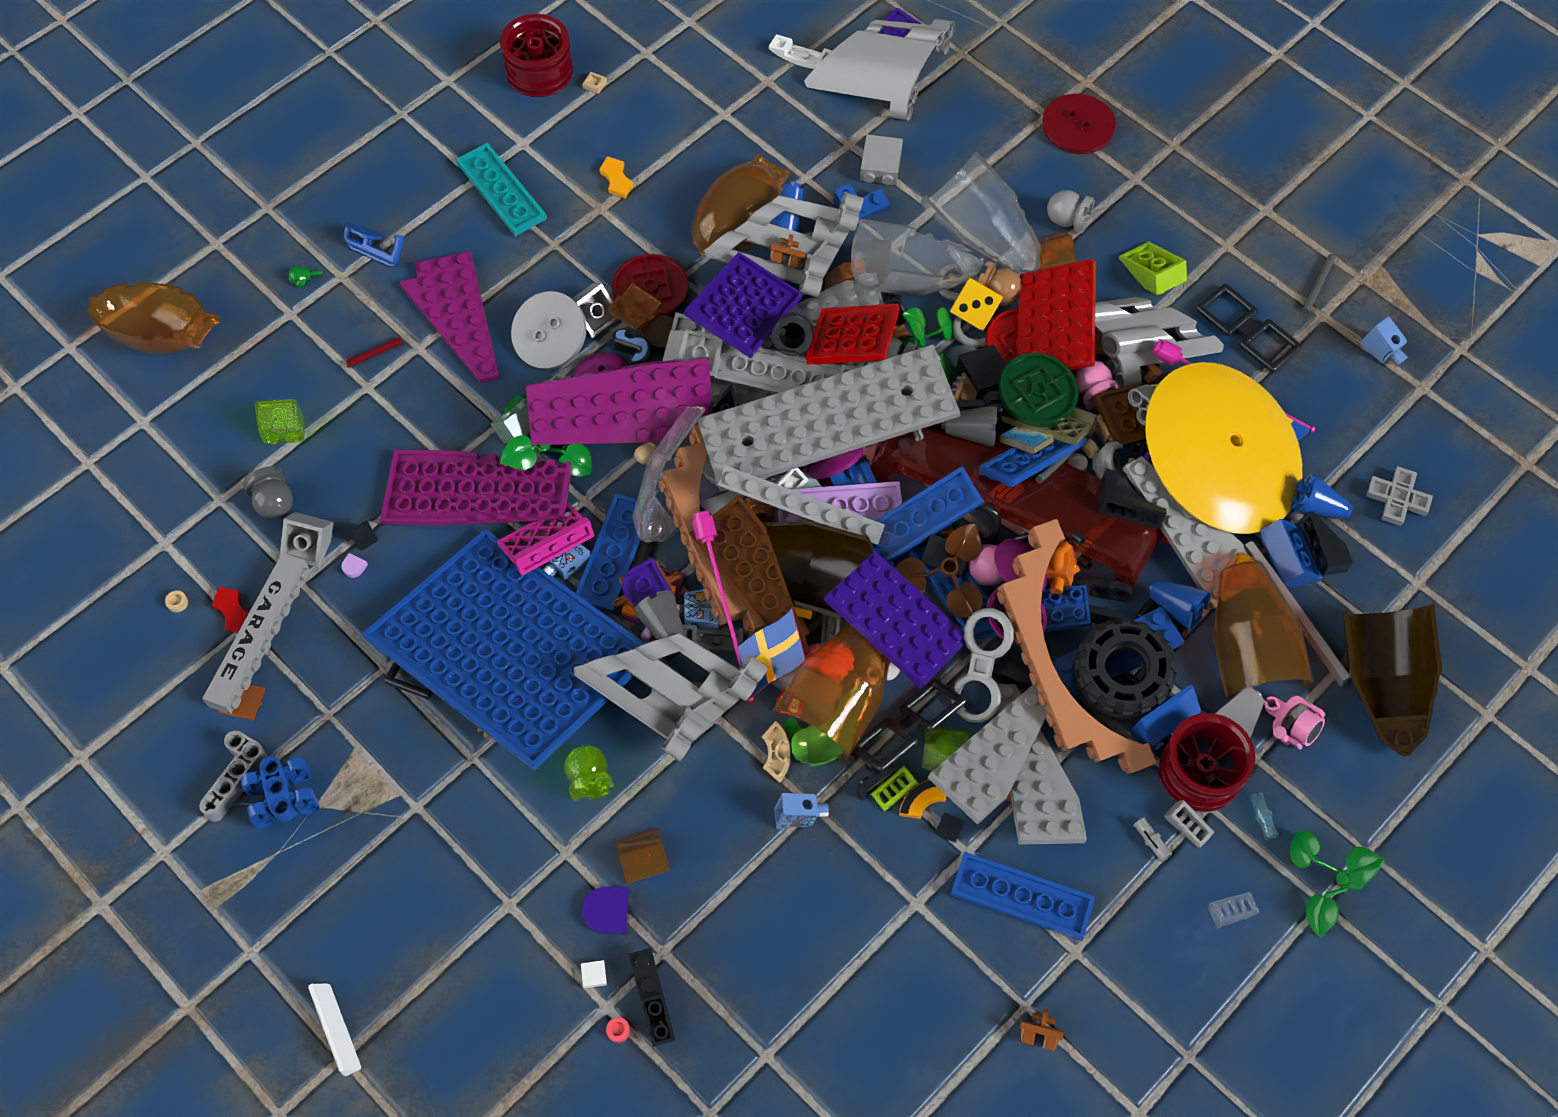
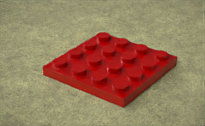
(853, 334)

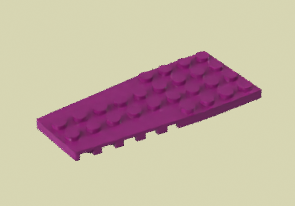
(618, 404)
(471, 489)

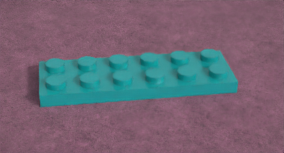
(501, 189)

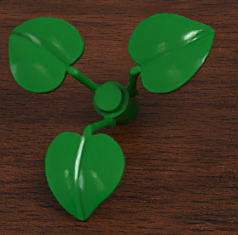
(917, 324)
(522, 455)
(1361, 865)

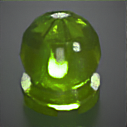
(587, 772)

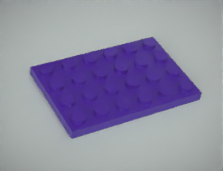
(743, 304)
(897, 619)

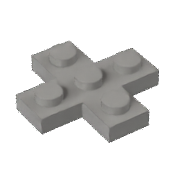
(1399, 496)

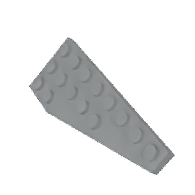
(839, 295)
(1198, 545)
(987, 765)
(1042, 795)

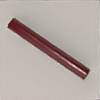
(374, 352)

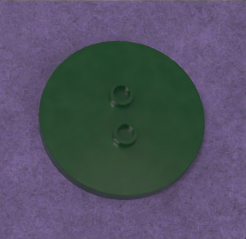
(1038, 390)

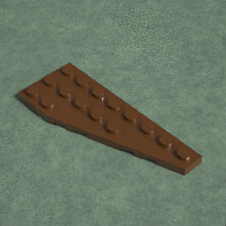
(1120, 416)
(749, 564)

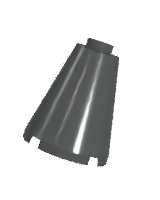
(974, 425)
(660, 615)

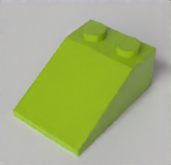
(1155, 267)

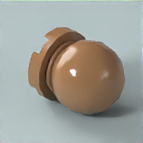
(1003, 282)

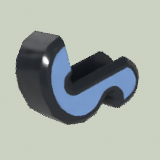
(632, 345)

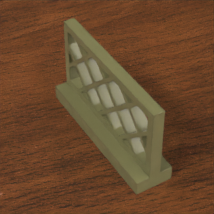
(1079, 424)

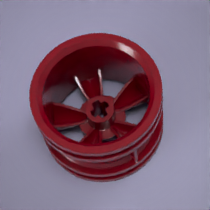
(1226, 738)

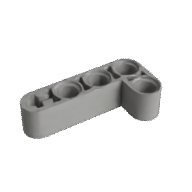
(229, 778)

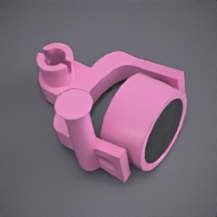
(1306, 726)

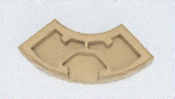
(778, 751)

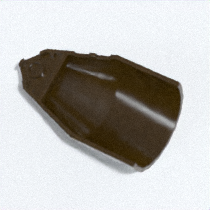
(816, 560)
(1395, 672)

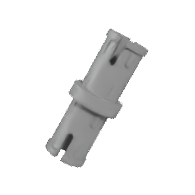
(1152, 839)

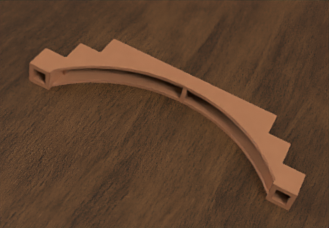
(682, 498)
(1064, 714)

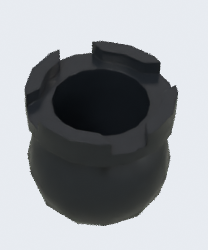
(792, 334)

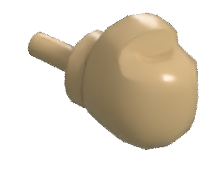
(643, 452)

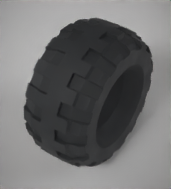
(1110, 697)

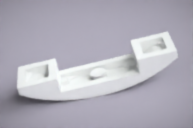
(795, 54)

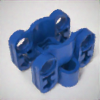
(265, 783)

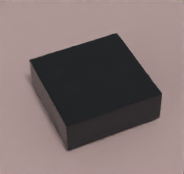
(949, 827)

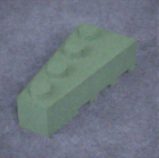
(515, 421)

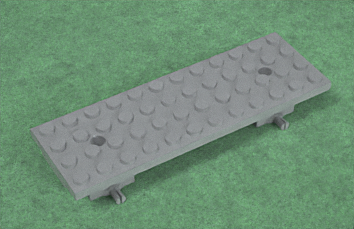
(754, 377)
(831, 416)

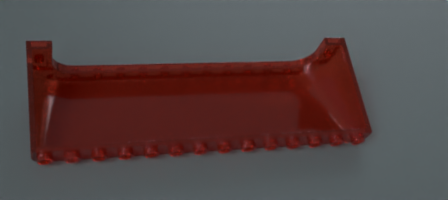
(1065, 496)

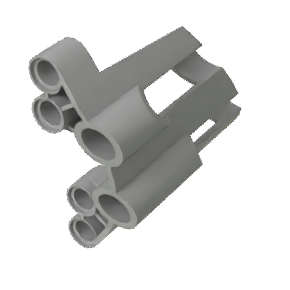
(820, 245)
(1132, 336)
(676, 706)

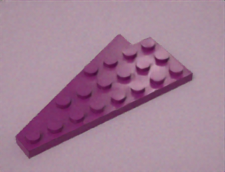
(453, 304)

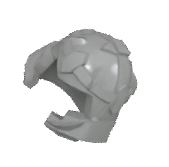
(1108, 459)

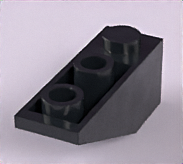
(1330, 550)

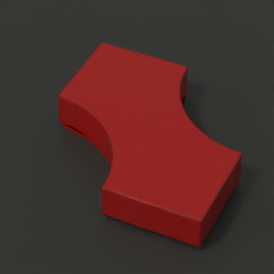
(228, 603)

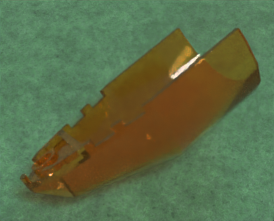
(1256, 629)
(838, 688)

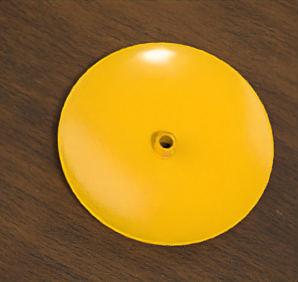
(1223, 447)

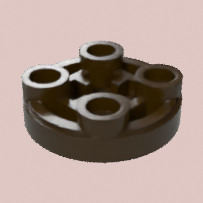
(658, 331)

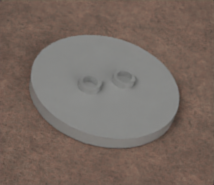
(548, 330)

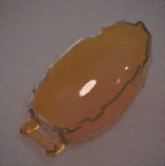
(735, 199)
(151, 317)

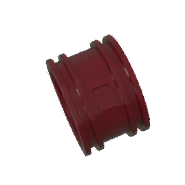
(536, 55)

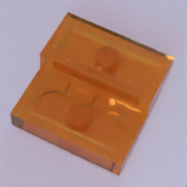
(635, 307)

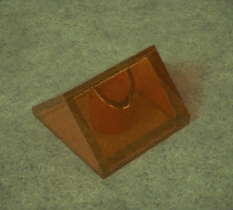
(1056, 250)
(642, 855)

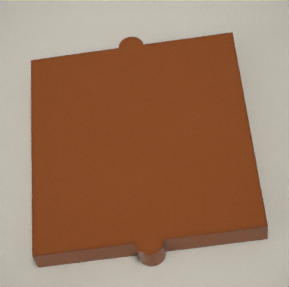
(249, 703)

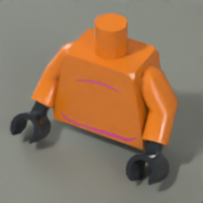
(1064, 563)

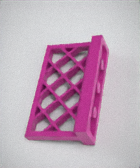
(548, 546)

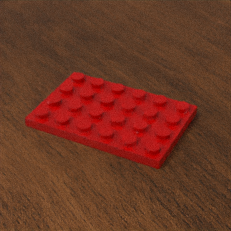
(1059, 313)

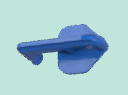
(369, 250)

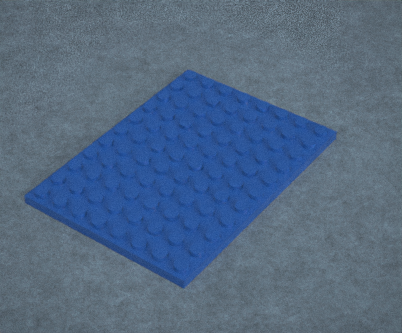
(503, 647)

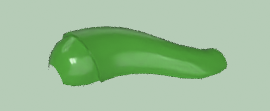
(814, 747)

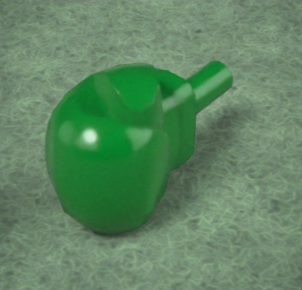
(299, 275)

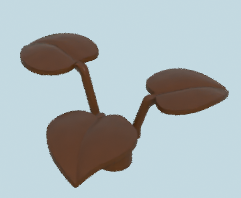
(963, 544)

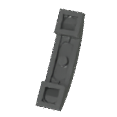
(715, 640)

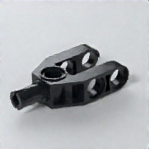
(1110, 590)

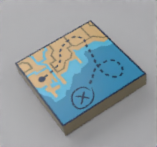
(1026, 439)

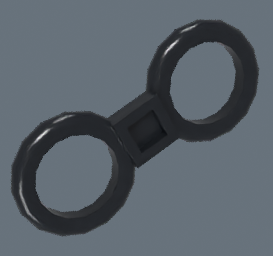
(998, 532)

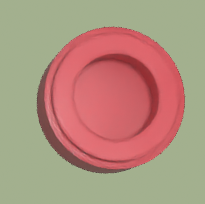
(618, 1030)

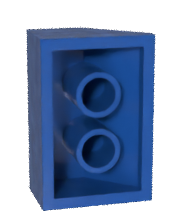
(1290, 554)
(1164, 719)

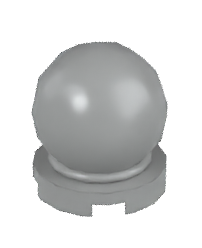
(1069, 209)

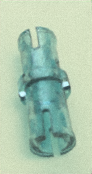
(1263, 815)

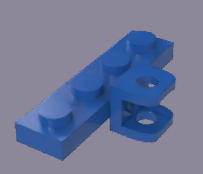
(871, 204)

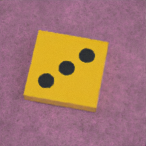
(976, 304)

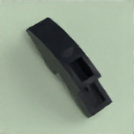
(651, 997)

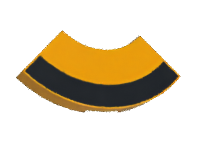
(920, 798)

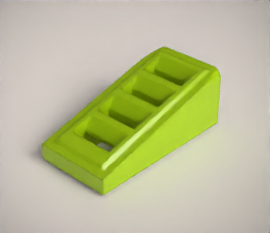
(899, 794)

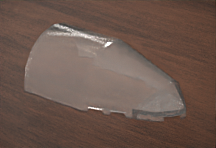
(985, 217)
(907, 262)
(650, 515)

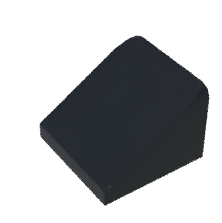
(363, 535)

